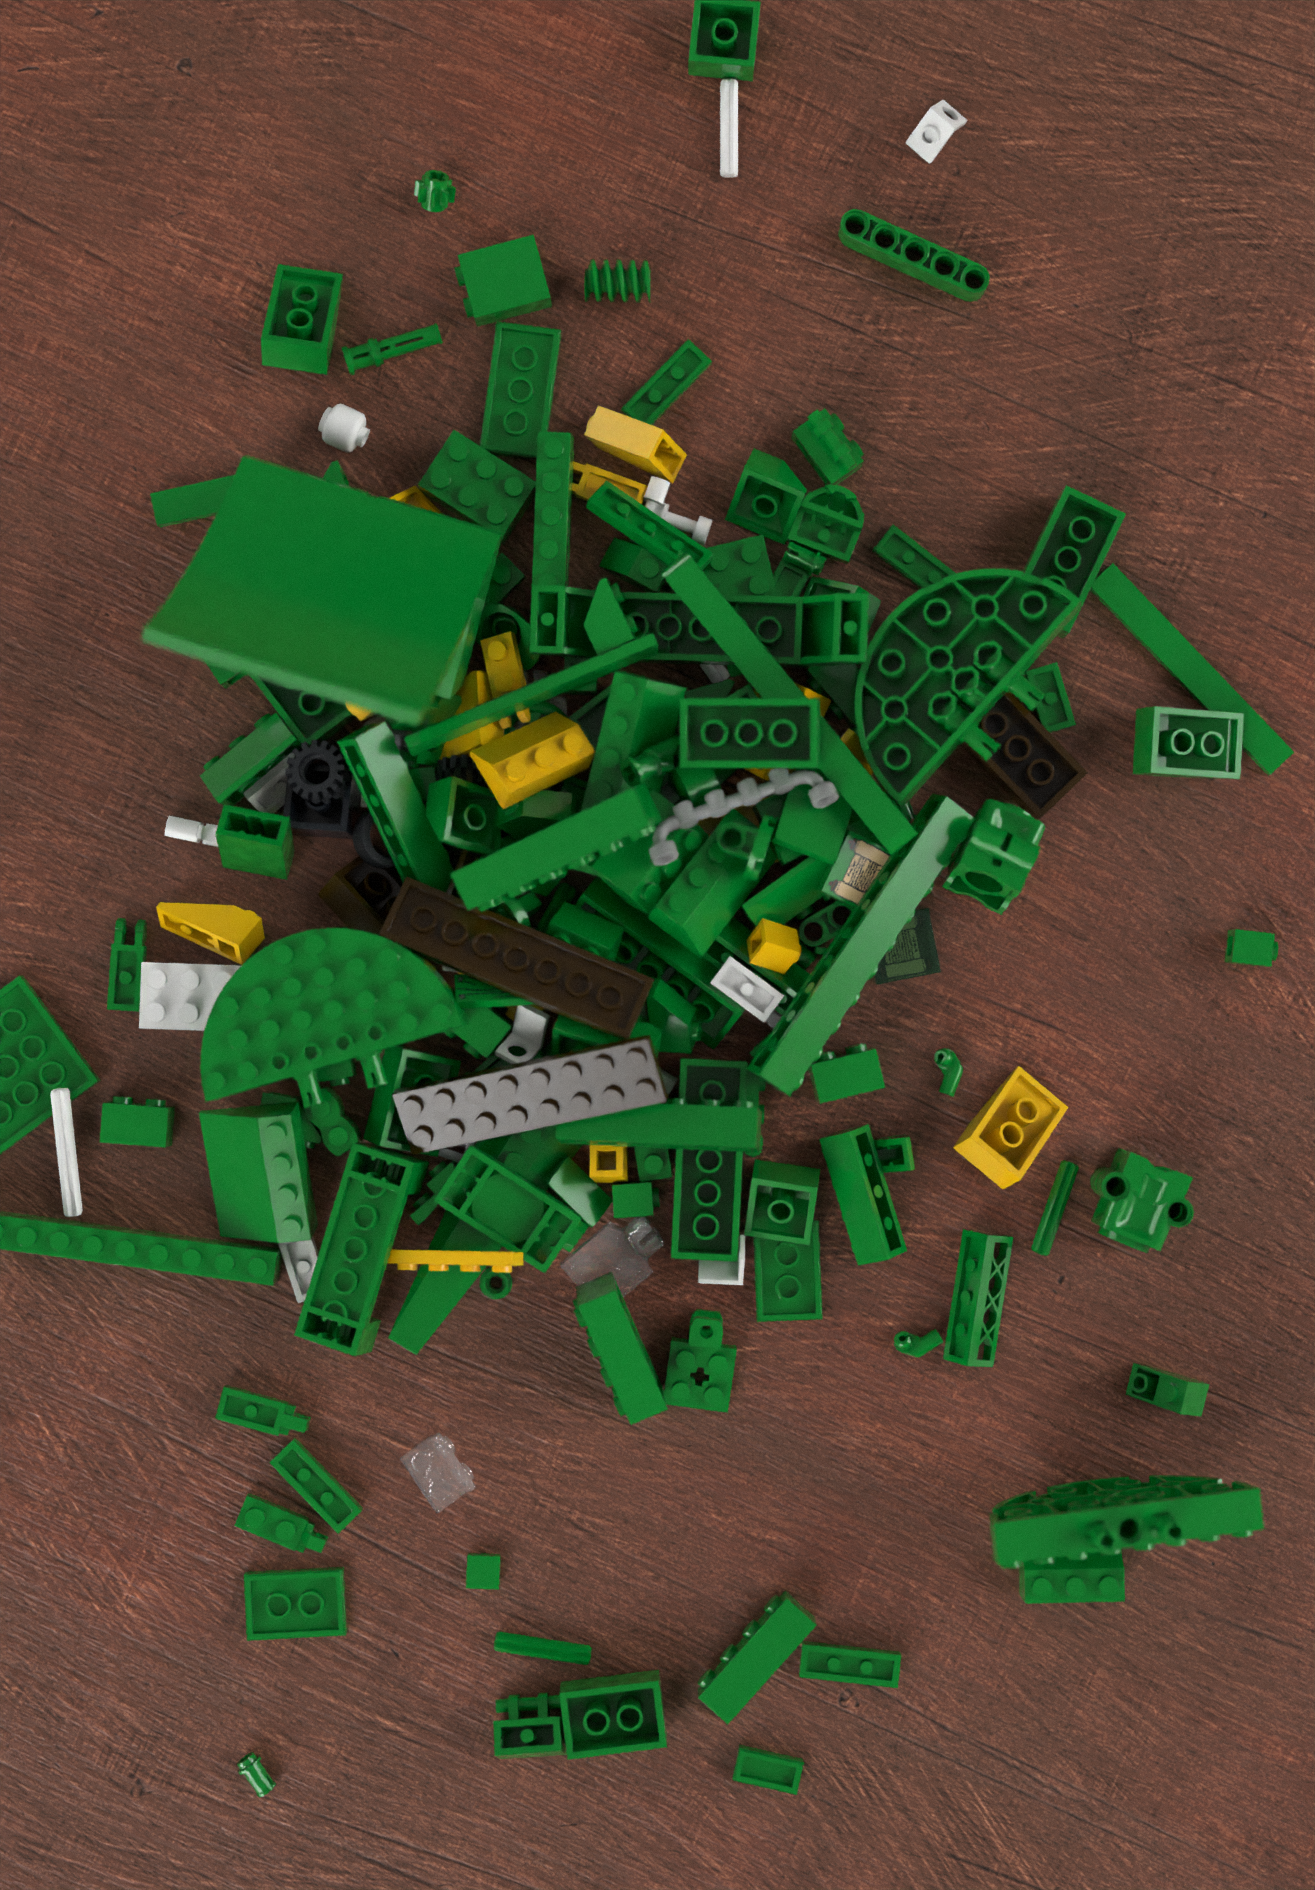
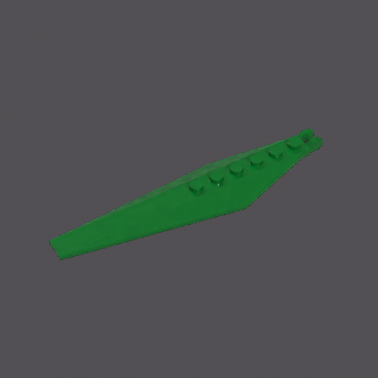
(436, 1293)

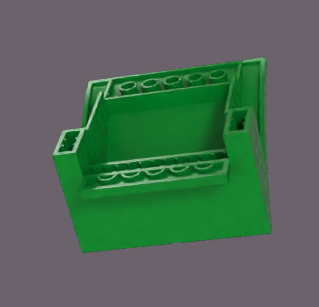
(332, 592)

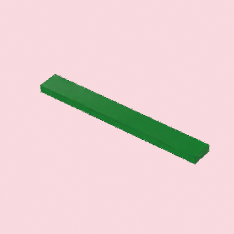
(1187, 665)
(531, 694)

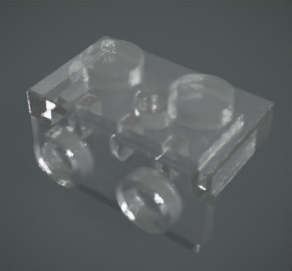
(438, 1471)

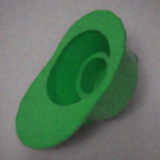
(501, 619)

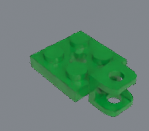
(702, 1350)

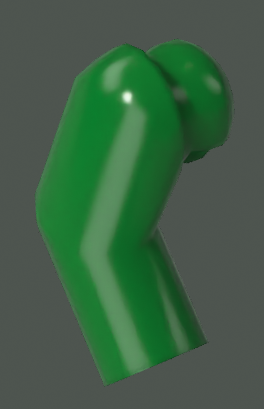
(951, 1069)

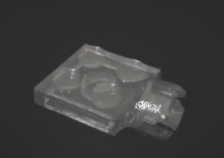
(618, 1251)

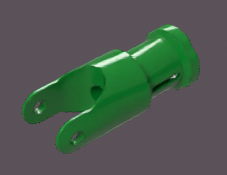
(653, 762)

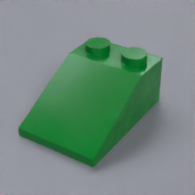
(301, 319)
(1188, 743)

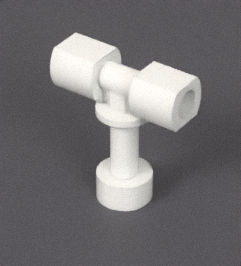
(655, 498)

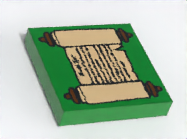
(854, 869)

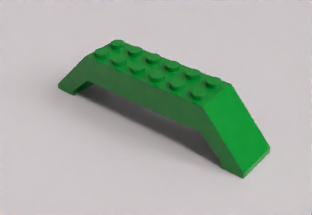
(793, 629)

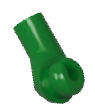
(915, 1345)

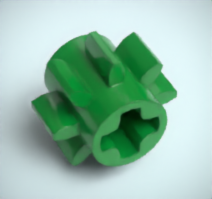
(434, 191)

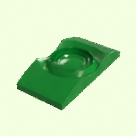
(507, 1208)

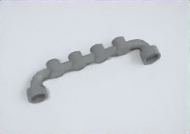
(748, 794)

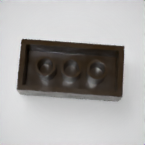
(1030, 760)

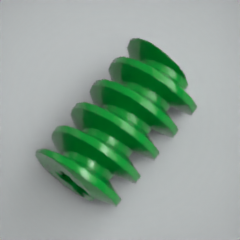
(617, 281)

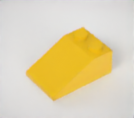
(1011, 1128)

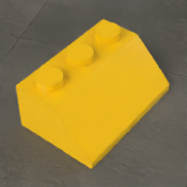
(533, 758)

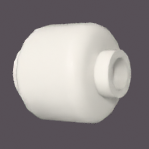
(343, 428)

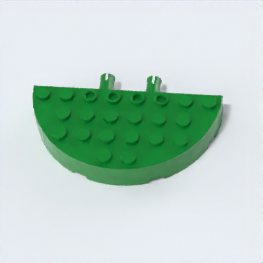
(947, 664)
(318, 1005)
(1119, 1515)

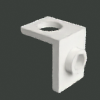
(935, 130)
(527, 1032)
(723, 1271)

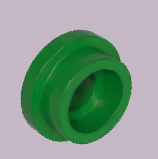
(491, 1292)

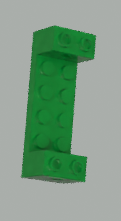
(358, 1248)

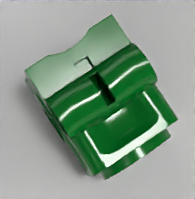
(995, 855)
(1140, 1201)

